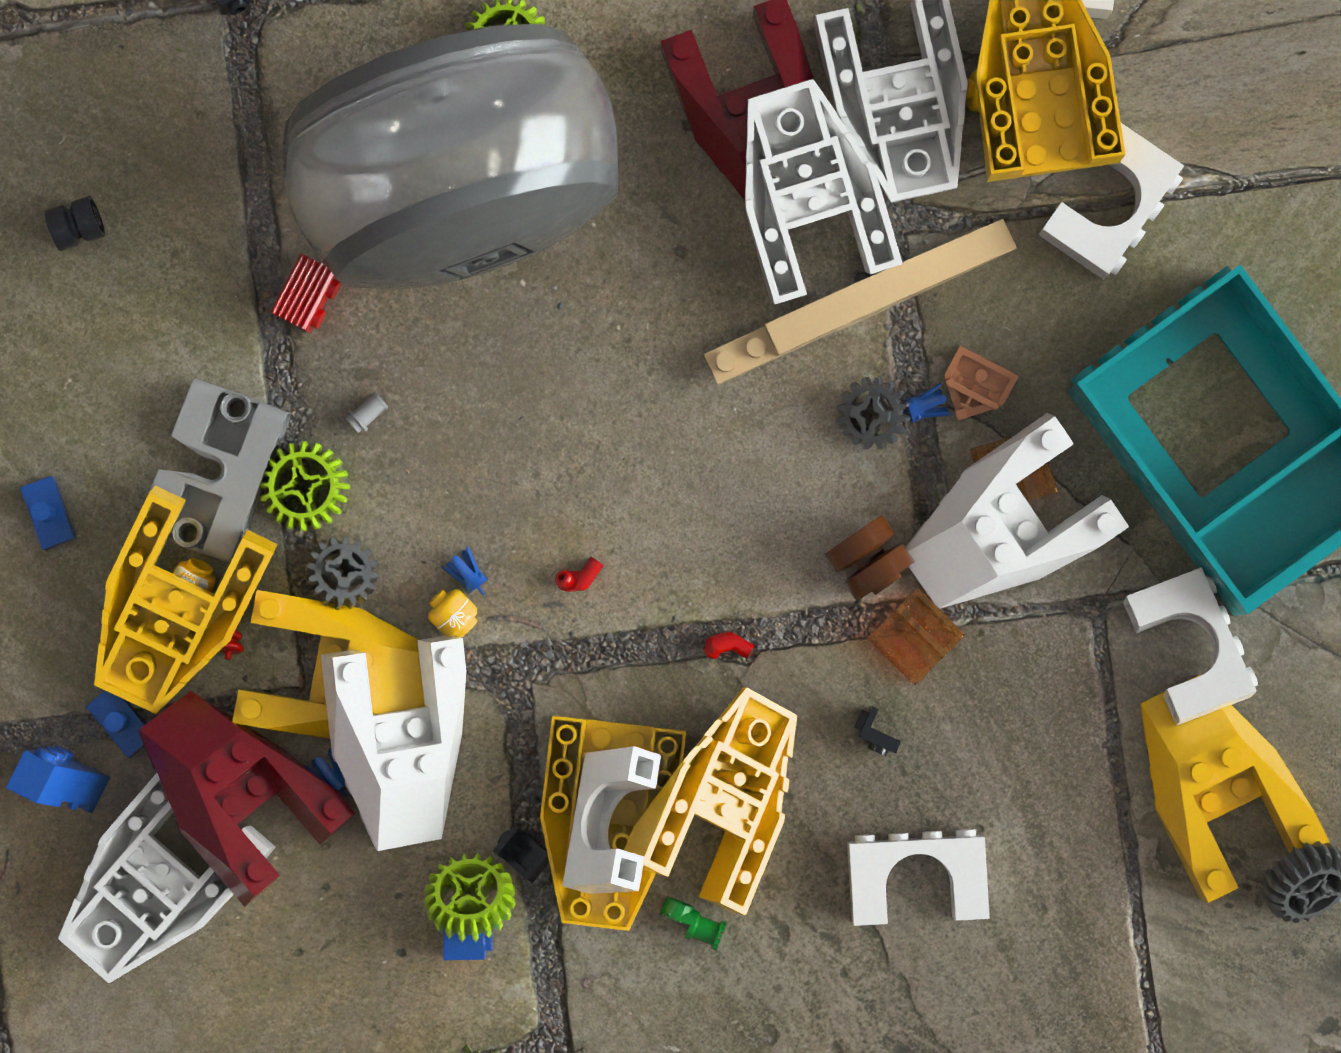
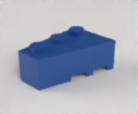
(54, 776)

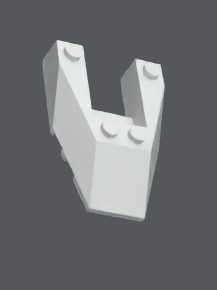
(905, 113)
(805, 170)
(989, 535)
(398, 760)
(139, 893)

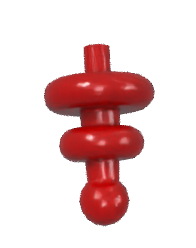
(233, 646)

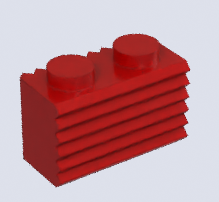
(306, 294)

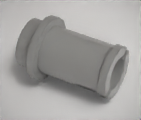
(366, 412)

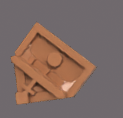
(977, 383)

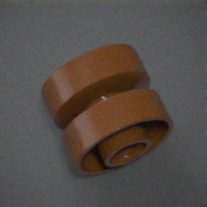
(874, 566)

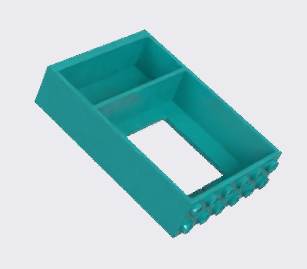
(1281, 507)

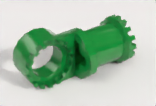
(699, 926)

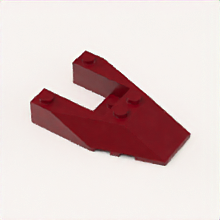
(721, 120)
(221, 775)

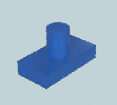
(48, 513)
(119, 721)

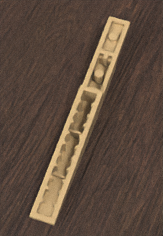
(859, 301)

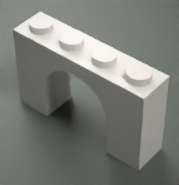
(1102, 247)
(1193, 599)
(604, 782)
(960, 854)

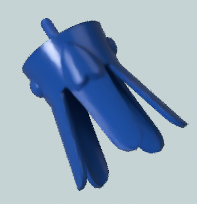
(922, 405)
(466, 573)
(333, 778)

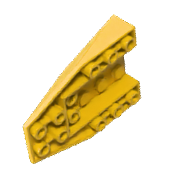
(1045, 90)
(565, 758)

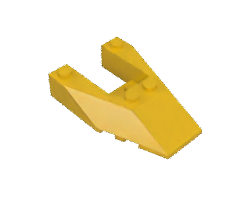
(161, 625)
(390, 658)
(1210, 770)
(734, 783)

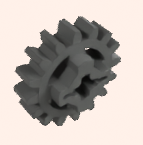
(871, 426)
(355, 571)

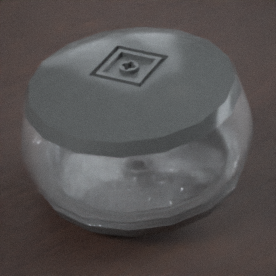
(451, 157)

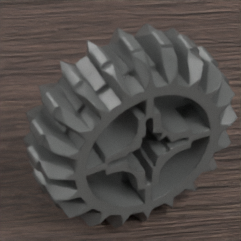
(1304, 882)

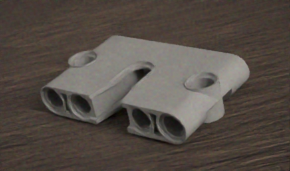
(242, 447)

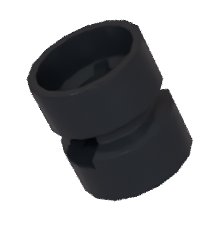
(71, 224)

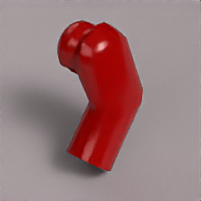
(580, 579)
(725, 642)

